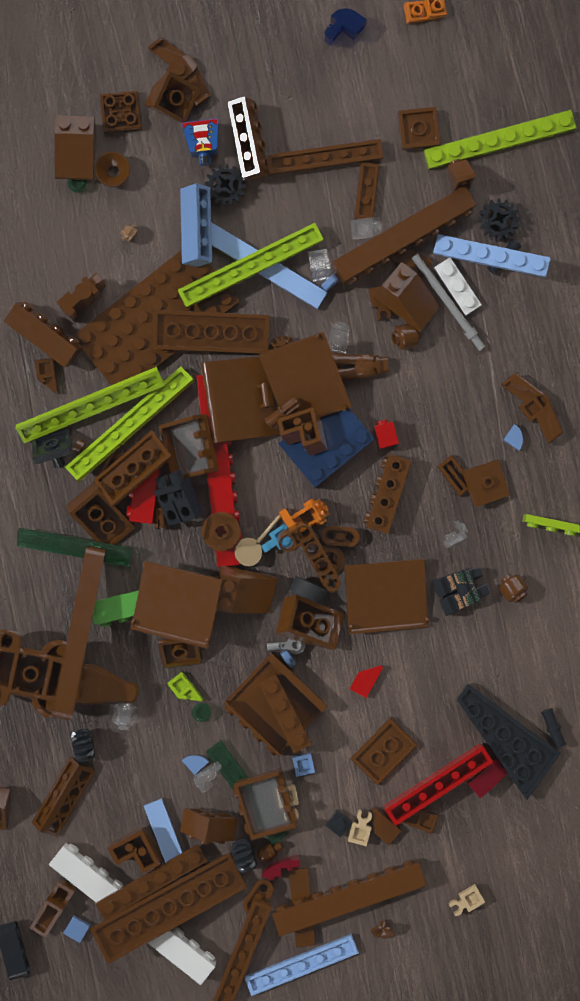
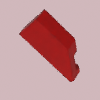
(365, 680)

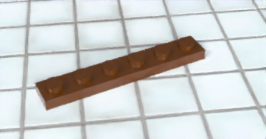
(325, 157)
(150, 882)
(243, 950)

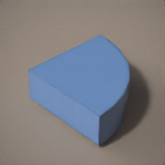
(514, 437)
(288, 658)
(195, 762)

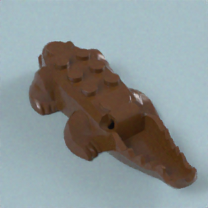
(37, 675)

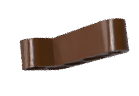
(314, 557)

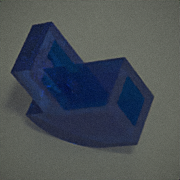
(344, 21)

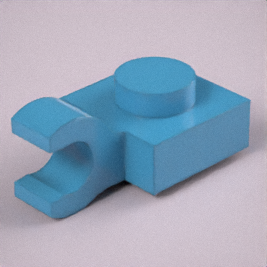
(273, 542)

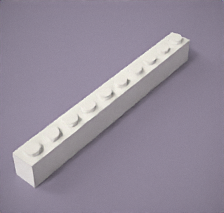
(97, 885)

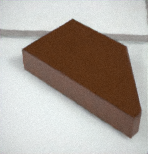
(47, 373)
(423, 821)
(384, 827)

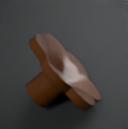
(382, 930)

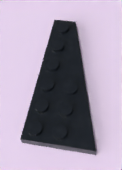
(514, 745)

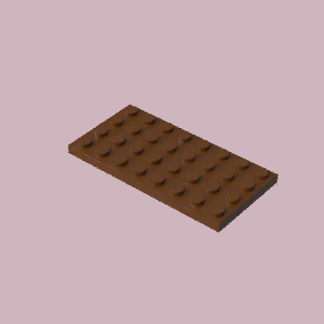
(122, 335)

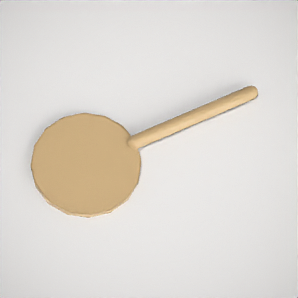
(248, 550)

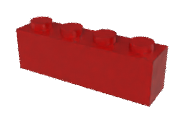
(144, 500)

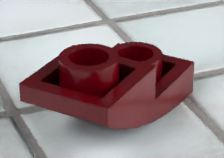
(487, 778)
(273, 870)

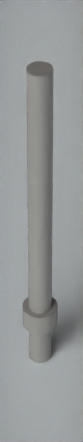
(471, 332)

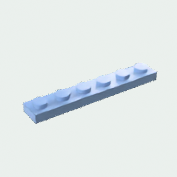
(492, 256)

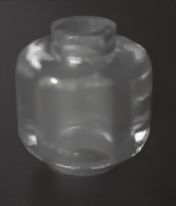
(124, 715)

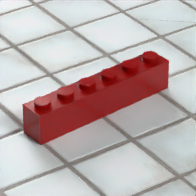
(437, 784)

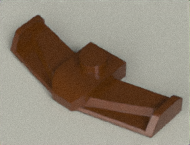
(182, 66)
(535, 405)

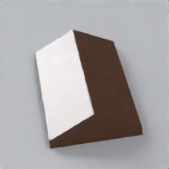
(132, 468)

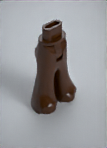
(363, 365)

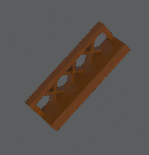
(59, 796)

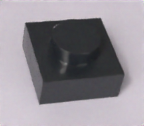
(338, 823)

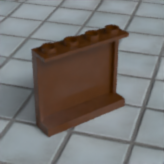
(255, 712)

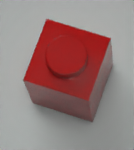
(385, 434)

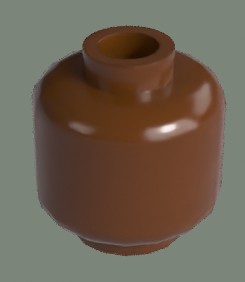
(405, 336)
(513, 588)

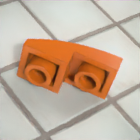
(424, 10)

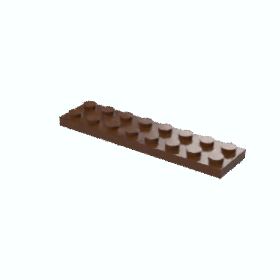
(168, 908)

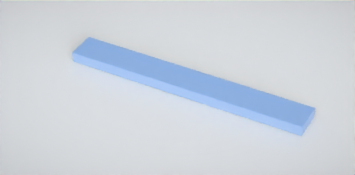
(277, 274)

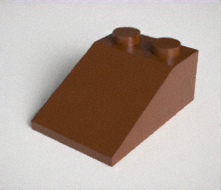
(75, 147)
(408, 297)
(98, 517)
(245, 591)
(309, 622)

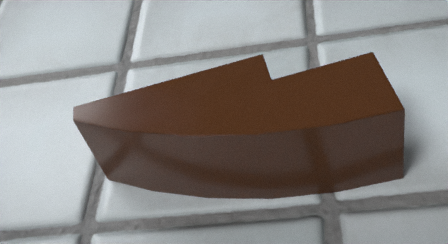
(53, 907)

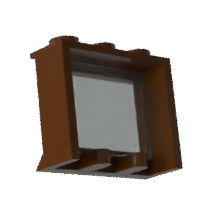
(190, 446)
(265, 804)

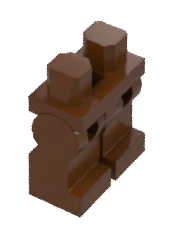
(83, 295)

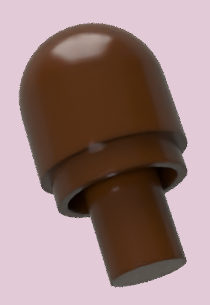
(268, 851)

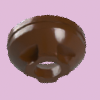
(109, 160)

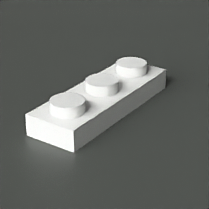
(457, 286)

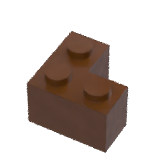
(304, 427)
(208, 826)
(136, 845)

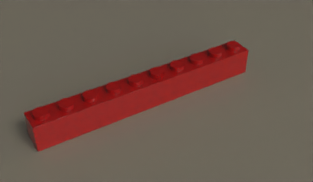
(220, 483)

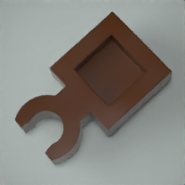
(377, 304)

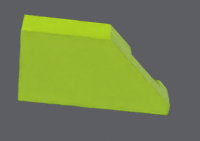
(184, 688)

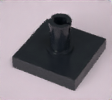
(52, 448)

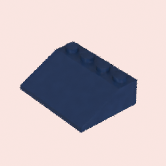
(344, 439)

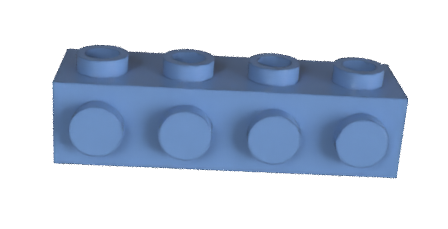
(196, 225)

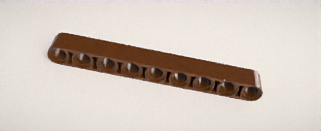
(78, 633)

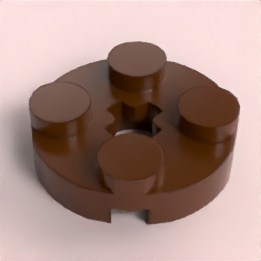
(227, 540)

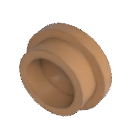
(128, 232)

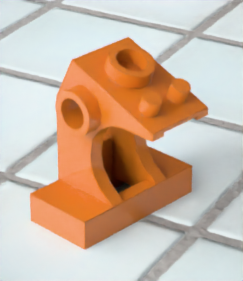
(317, 508)

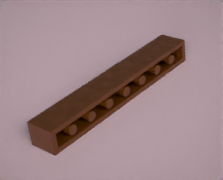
(403, 235)
(348, 898)

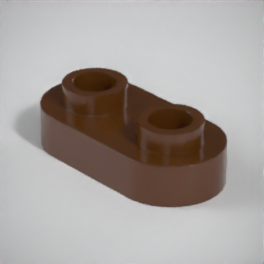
(340, 536)
(257, 893)

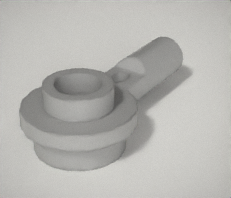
(293, 646)

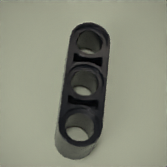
(13, 951)

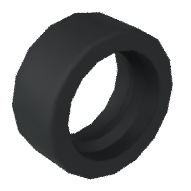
(308, 590)

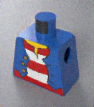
(202, 139)

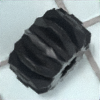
(83, 745)
(244, 855)

